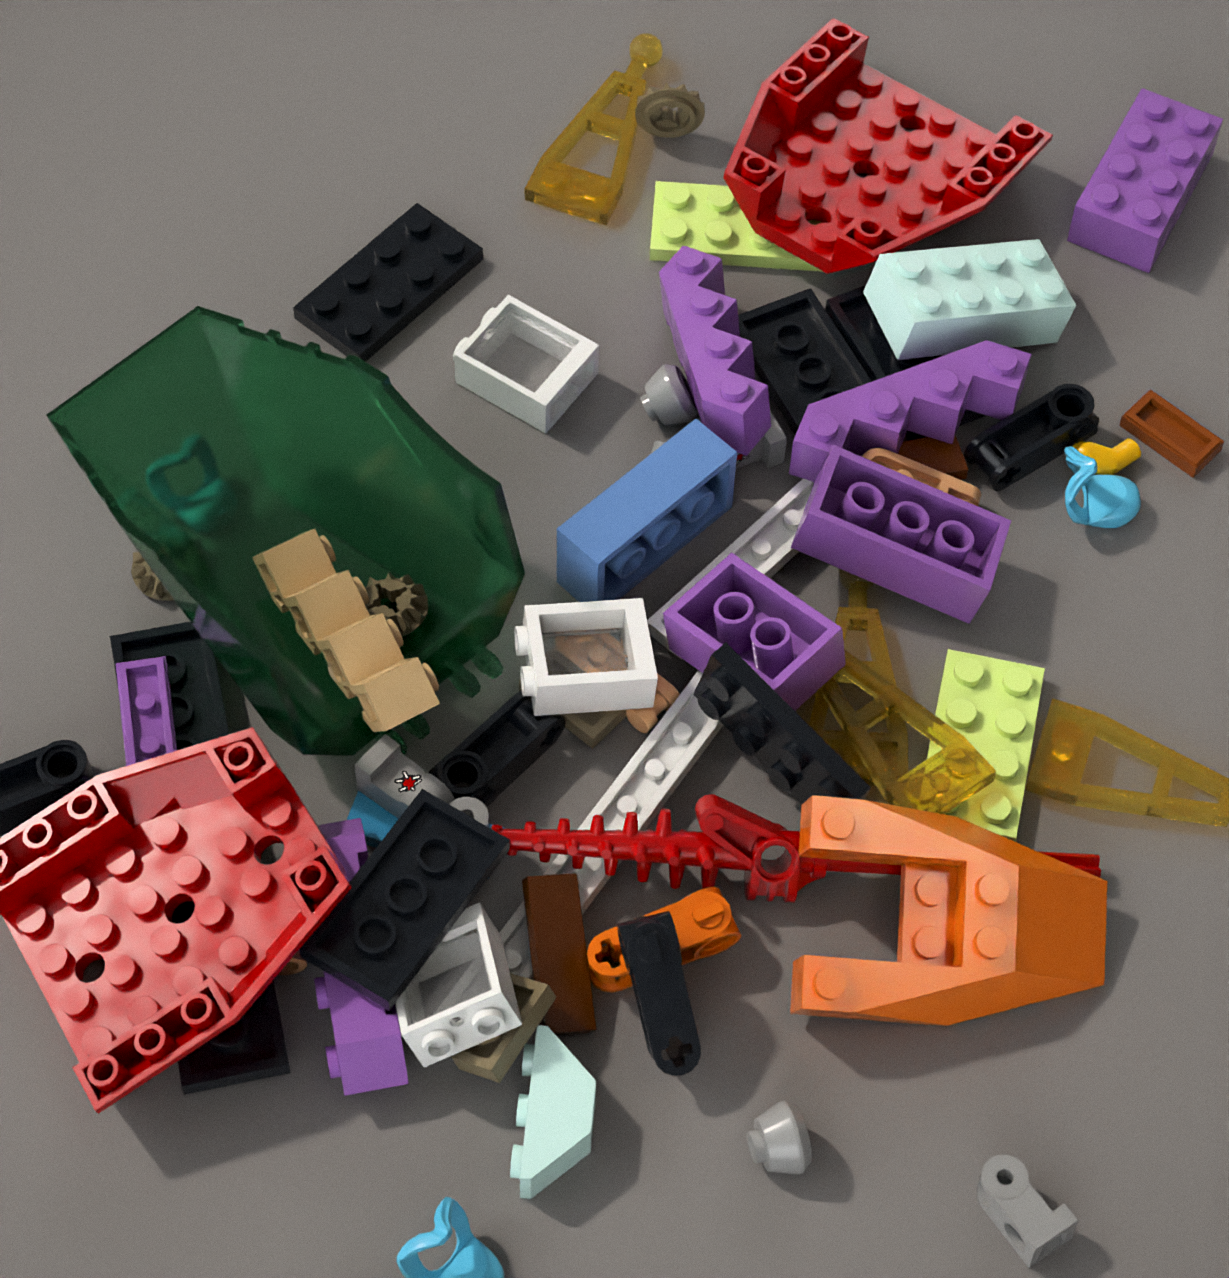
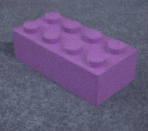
(1144, 180)
(901, 534)

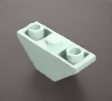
(554, 1114)

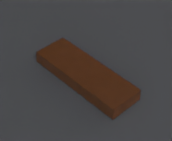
(560, 950)

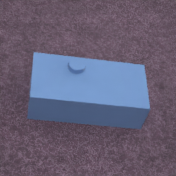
(646, 515)

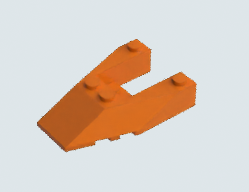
(977, 920)

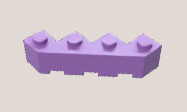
(711, 349)
(918, 400)
(366, 1034)

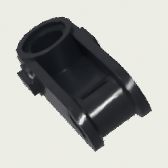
(1034, 435)
(499, 750)
(33, 784)
(660, 990)

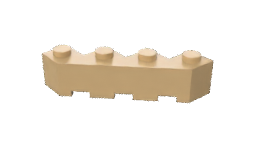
(334, 621)

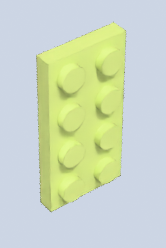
(713, 223)
(996, 711)

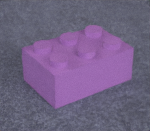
(763, 623)

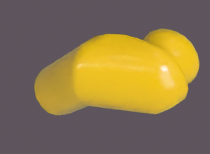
(1110, 460)

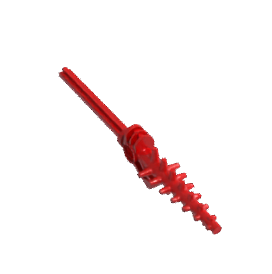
(729, 840)

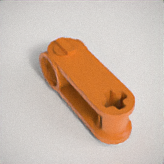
(702, 927)

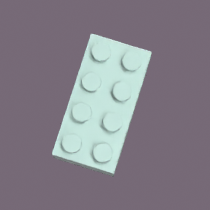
(967, 295)

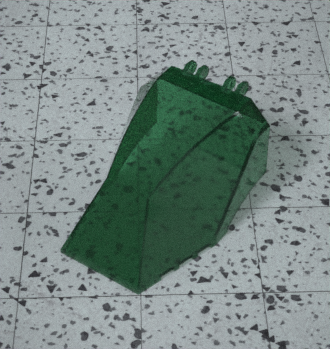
(244, 440)

